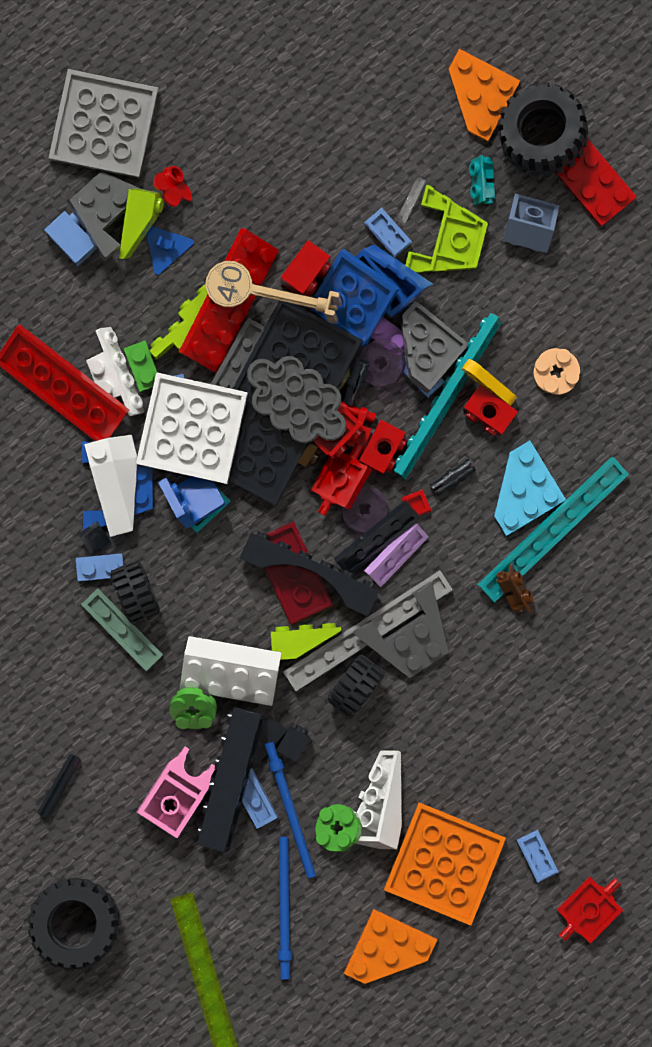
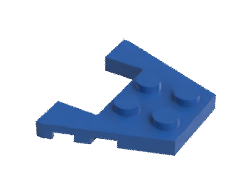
(143, 494)

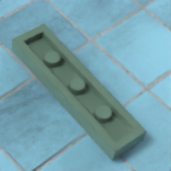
(121, 629)

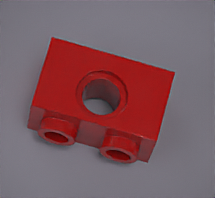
(503, 412)
(383, 434)

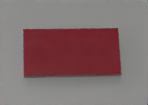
(297, 588)

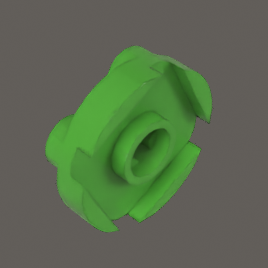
(190, 718)
(326, 831)

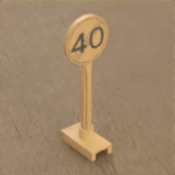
(231, 285)

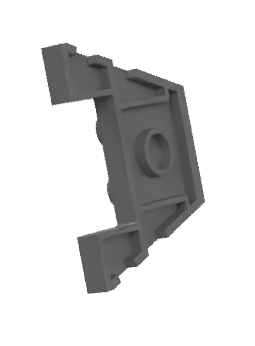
(99, 206)
(414, 644)

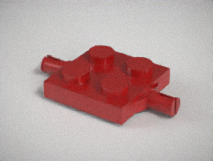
(341, 480)
(589, 909)

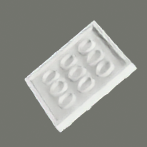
(192, 428)

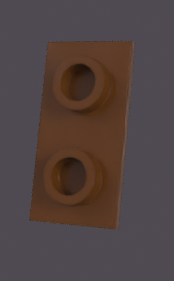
(513, 581)

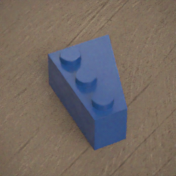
(410, 283)

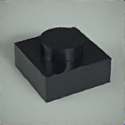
(94, 537)

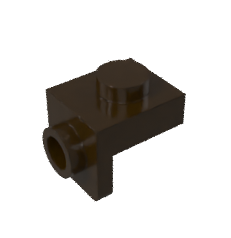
(309, 456)

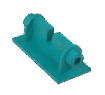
(480, 170)

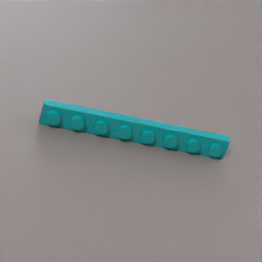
(442, 403)
(557, 524)

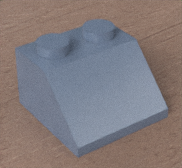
(531, 223)

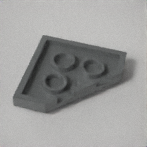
(428, 346)

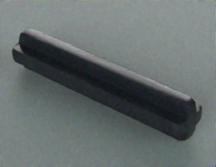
(59, 786)

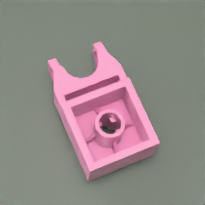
(182, 789)

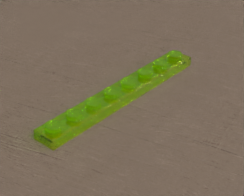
(203, 971)

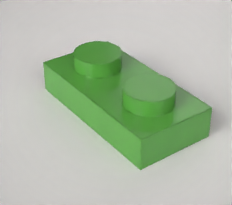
(141, 365)

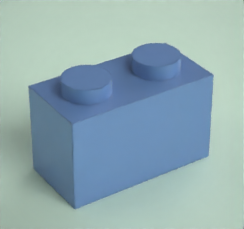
(70, 237)

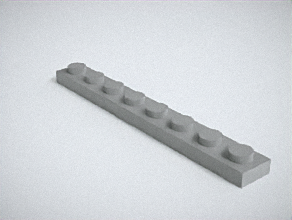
(348, 643)

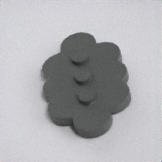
(296, 399)

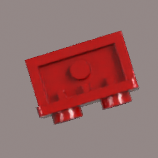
(337, 447)

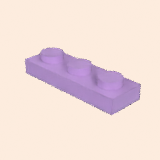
(396, 554)

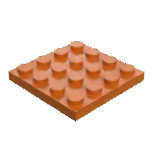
(444, 863)

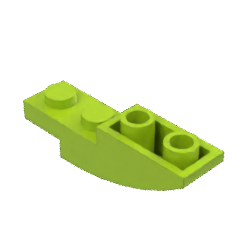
(179, 331)

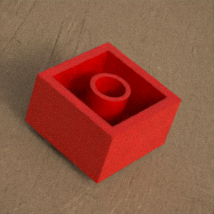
(306, 270)

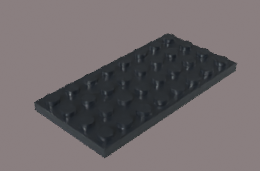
(263, 454)

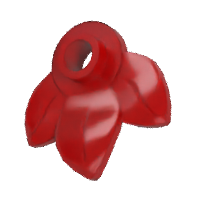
(172, 186)

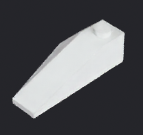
(382, 803)

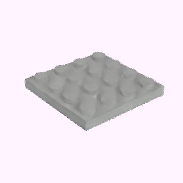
(103, 123)

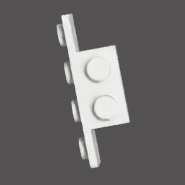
(112, 374)

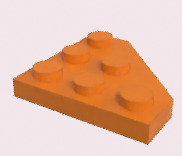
(480, 92)
(387, 948)

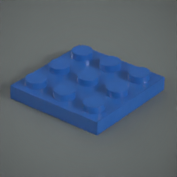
(363, 295)

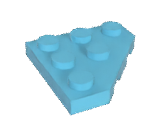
(525, 490)

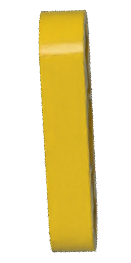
(489, 382)

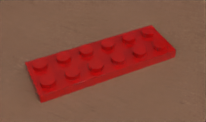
(218, 325)
(61, 385)

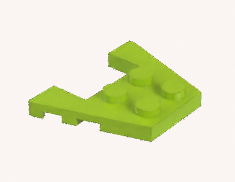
(458, 237)

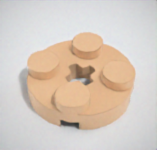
(562, 359)

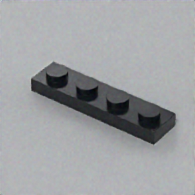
(378, 537)

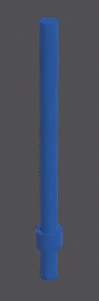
(276, 766)
(284, 953)

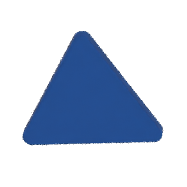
(166, 247)

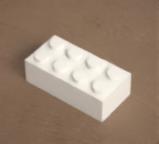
(230, 670)

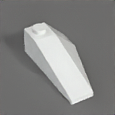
(115, 479)

